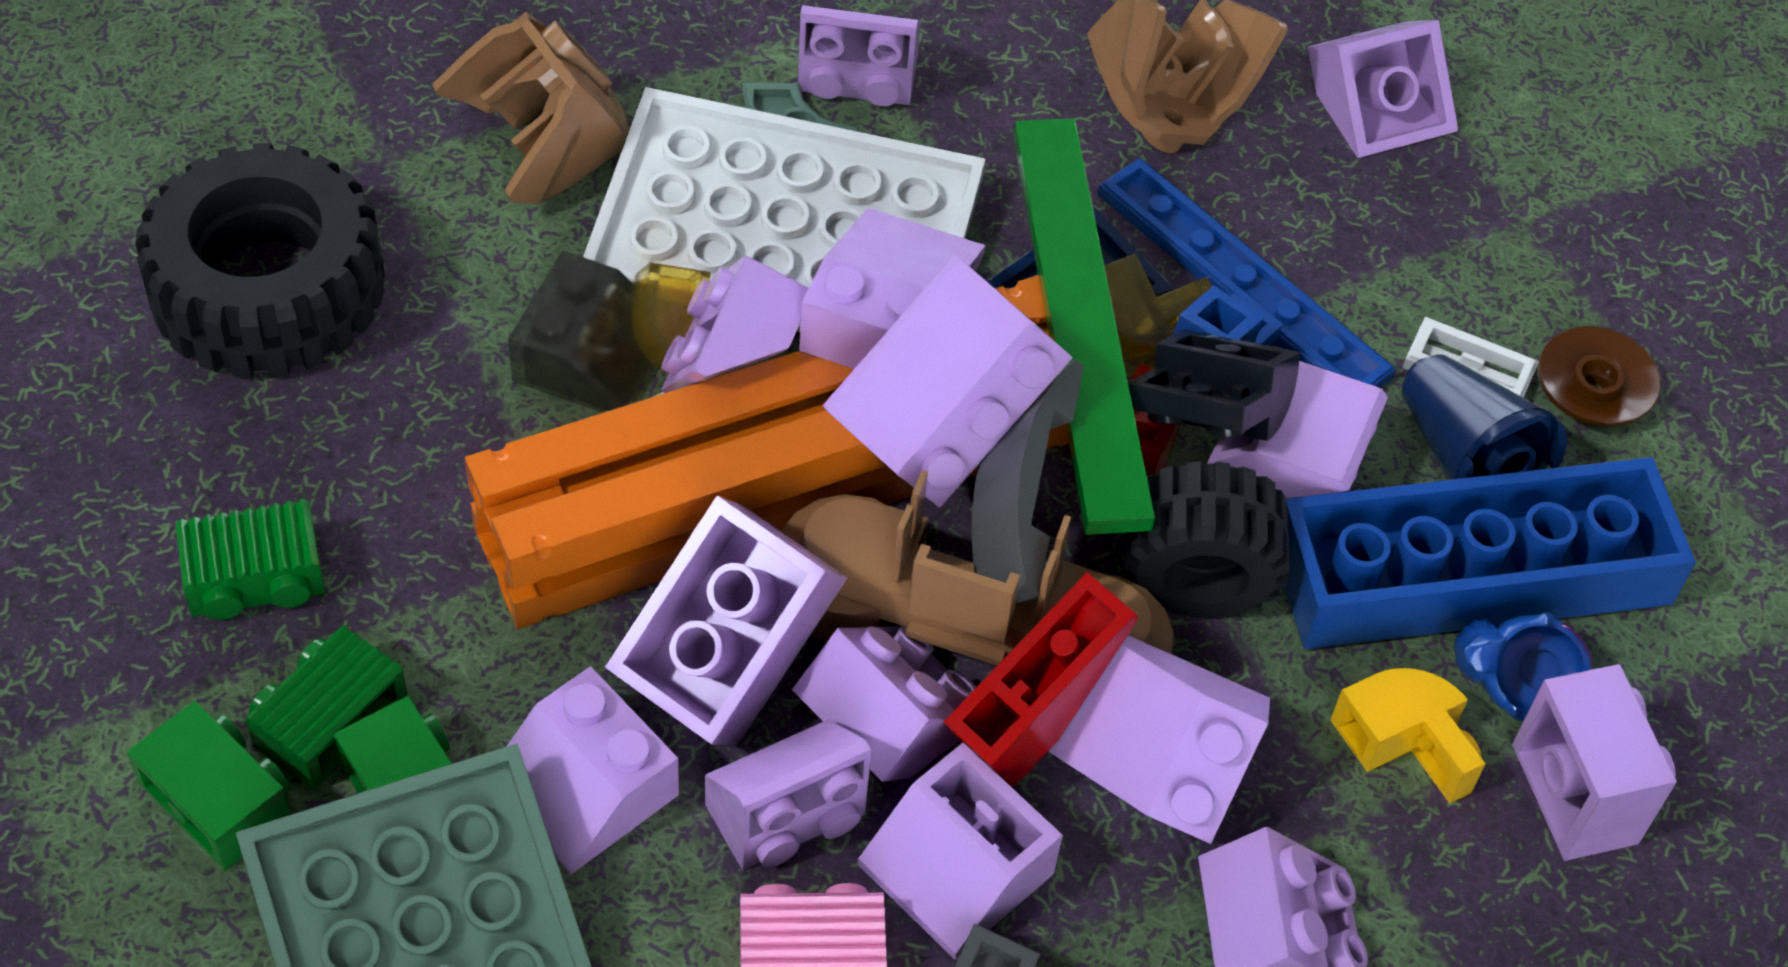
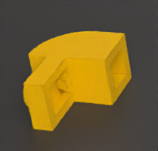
(1414, 713)

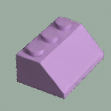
(947, 380)

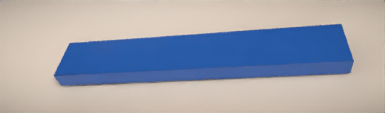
(1231, 266)

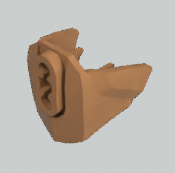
(535, 69)
(1185, 80)

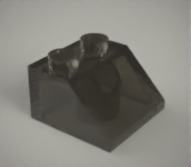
(581, 337)

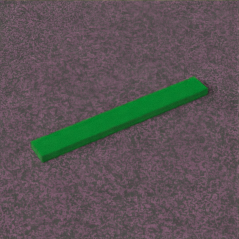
(1082, 321)

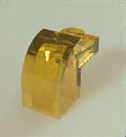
(661, 307)
(1141, 315)

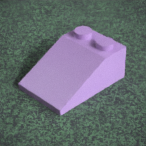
(872, 282)
(1166, 737)

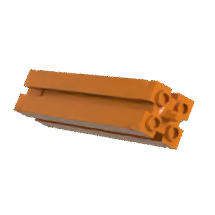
(622, 491)

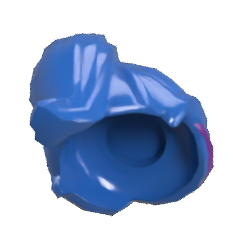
(1518, 657)

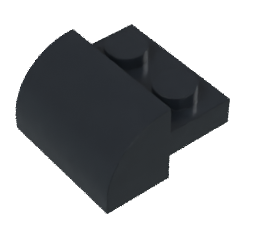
(1218, 385)

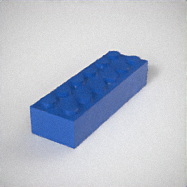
(1483, 549)

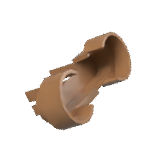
(938, 594)

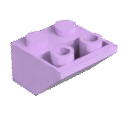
(857, 55)
(737, 323)
(1319, 438)
(887, 694)
(790, 794)
(961, 850)
(1279, 905)

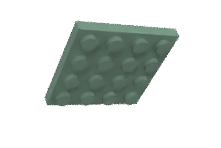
(417, 875)

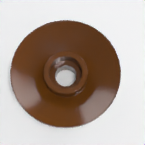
(1602, 357)

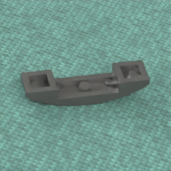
(1009, 488)

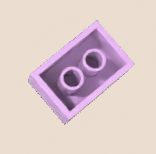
(726, 622)

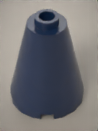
(1479, 424)

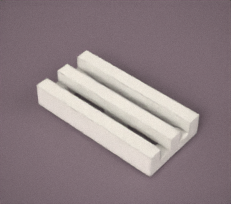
(1474, 353)

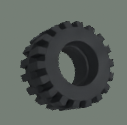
(1213, 541)

